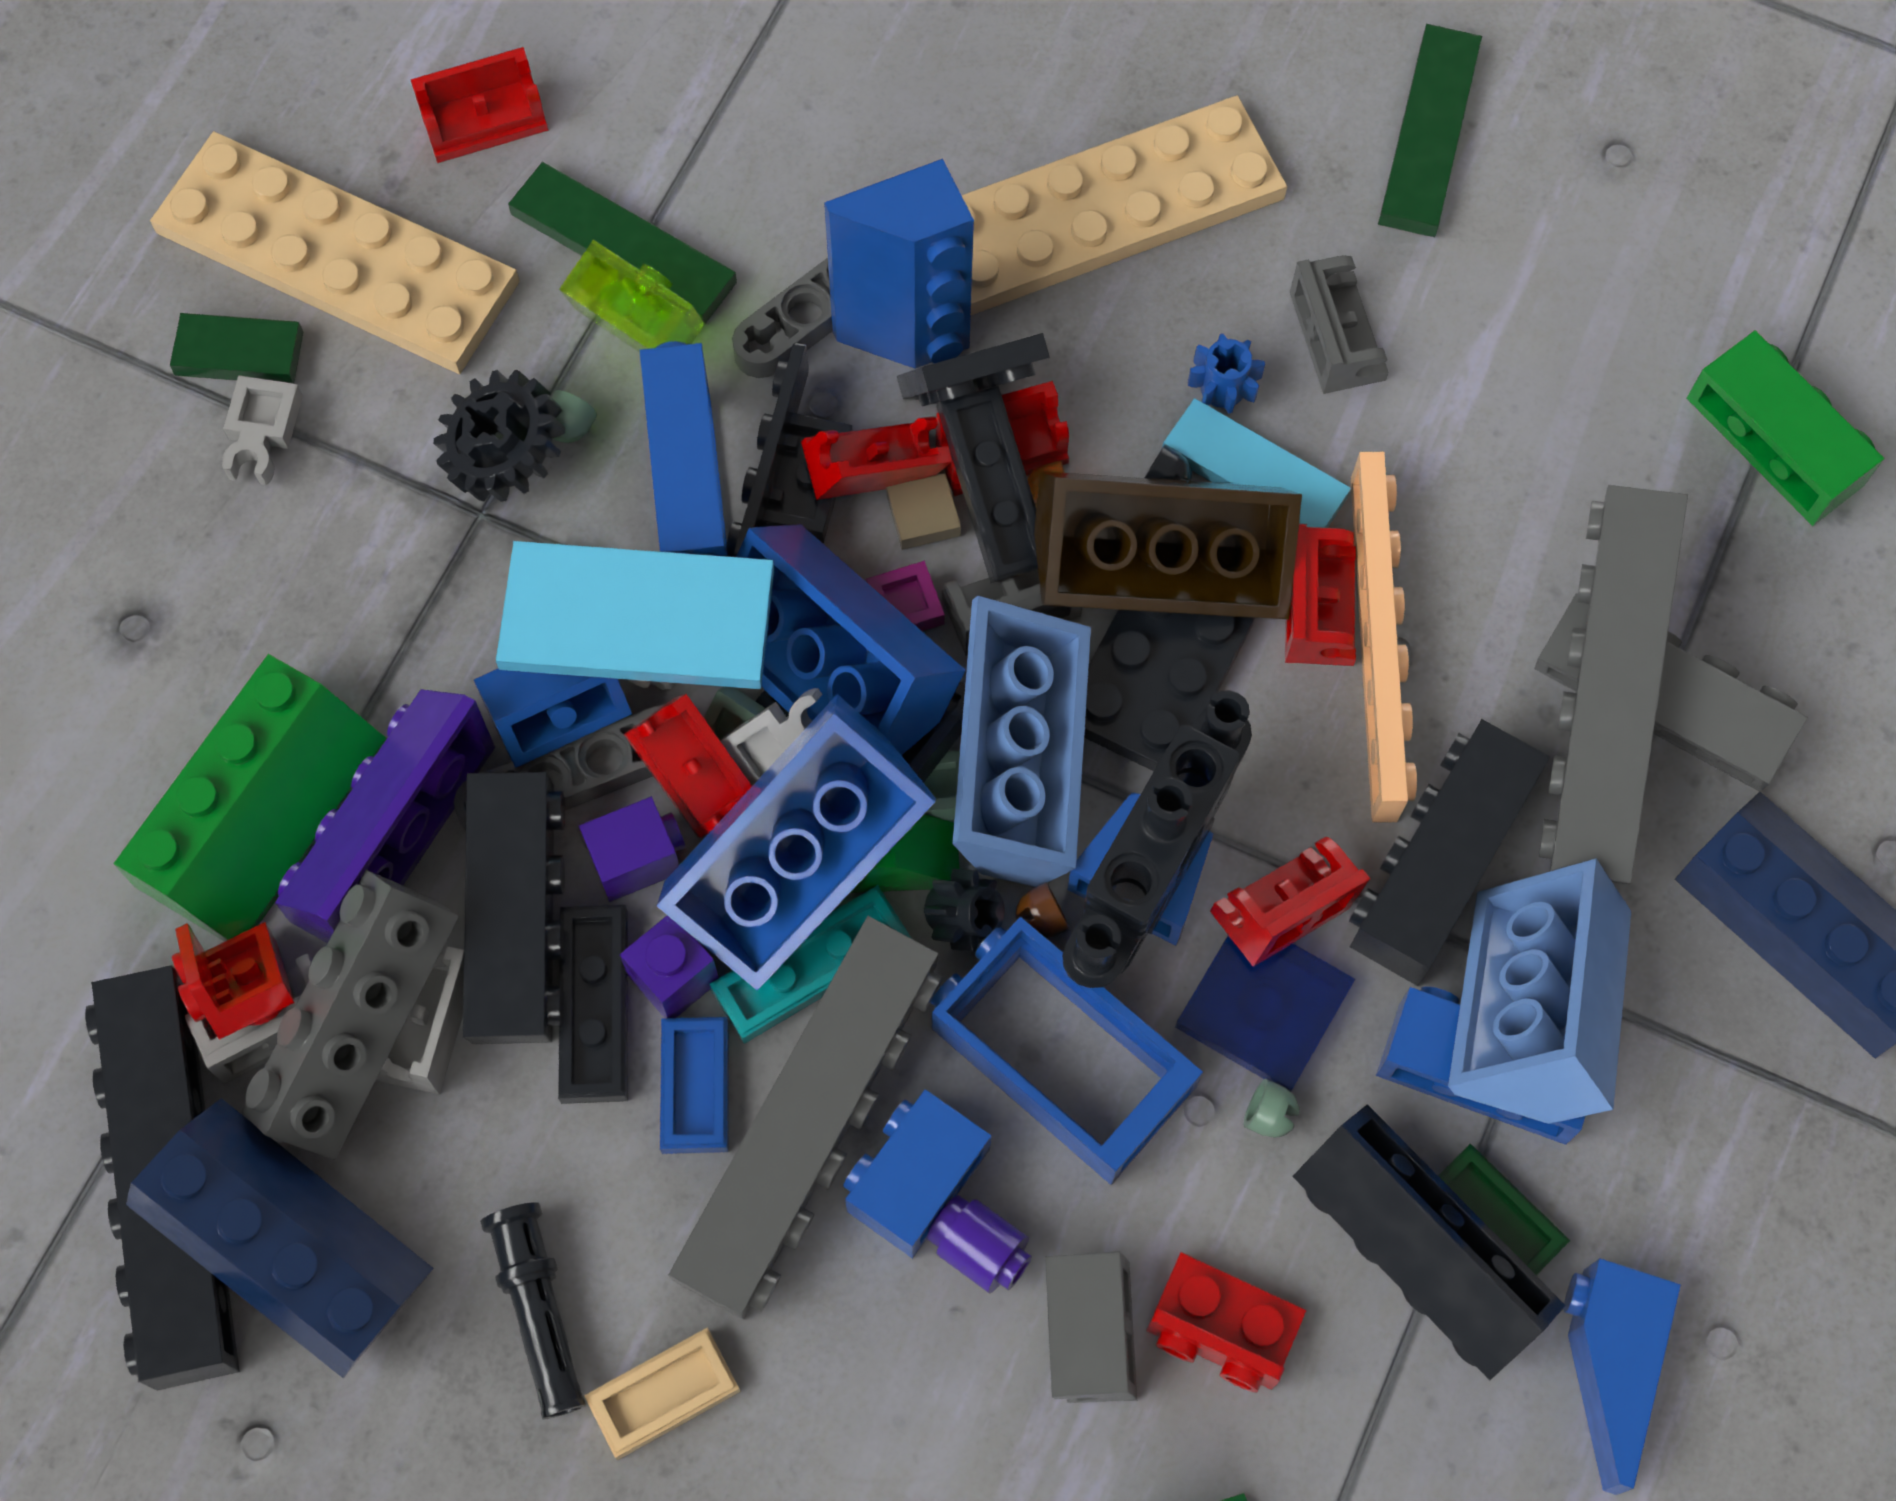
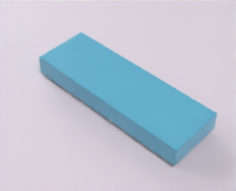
(1235, 455)

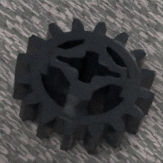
(521, 413)

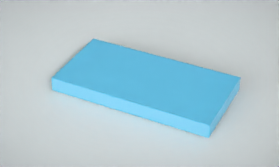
(636, 615)

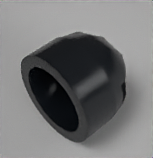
(1168, 464)

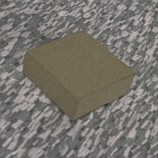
(923, 511)

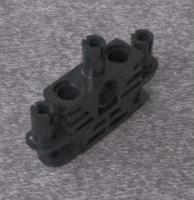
(1158, 842)

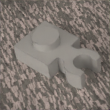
(259, 418)
(767, 735)

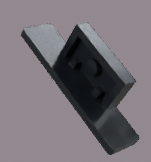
(781, 486)

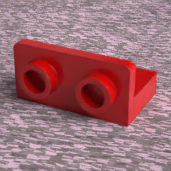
(1225, 1323)

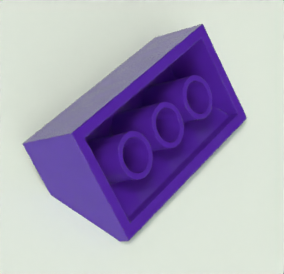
(393, 807)

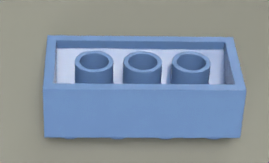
(1021, 743)
(1544, 996)

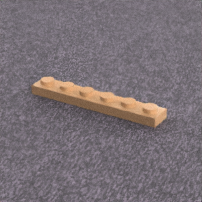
(1383, 660)

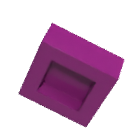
(912, 594)

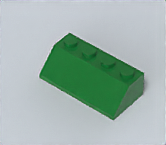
(249, 801)

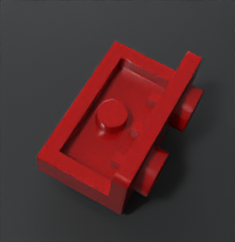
(234, 981)

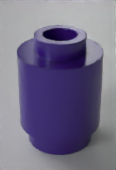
(980, 1244)

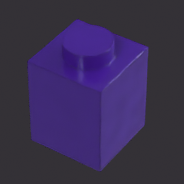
(633, 847)
(669, 967)

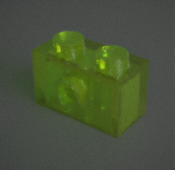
(629, 300)

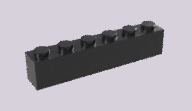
(150, 1093)

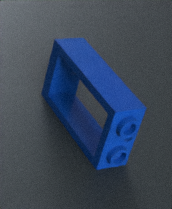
(683, 450)
(1177, 1073)

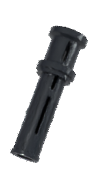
(527, 1278)

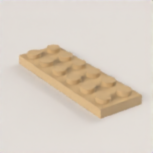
(1117, 201)
(336, 252)

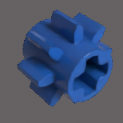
(1226, 373)

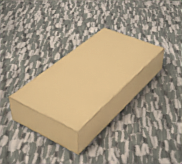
(662, 1393)

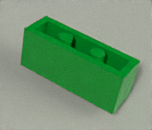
(1784, 427)

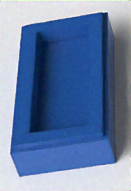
(694, 1085)

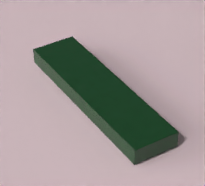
(1430, 130)
(580, 215)

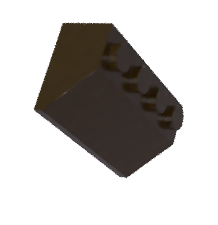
(1166, 545)

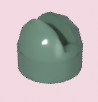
(576, 416)
(1268, 1108)

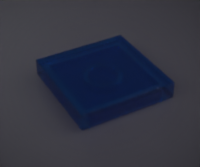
(1265, 1013)

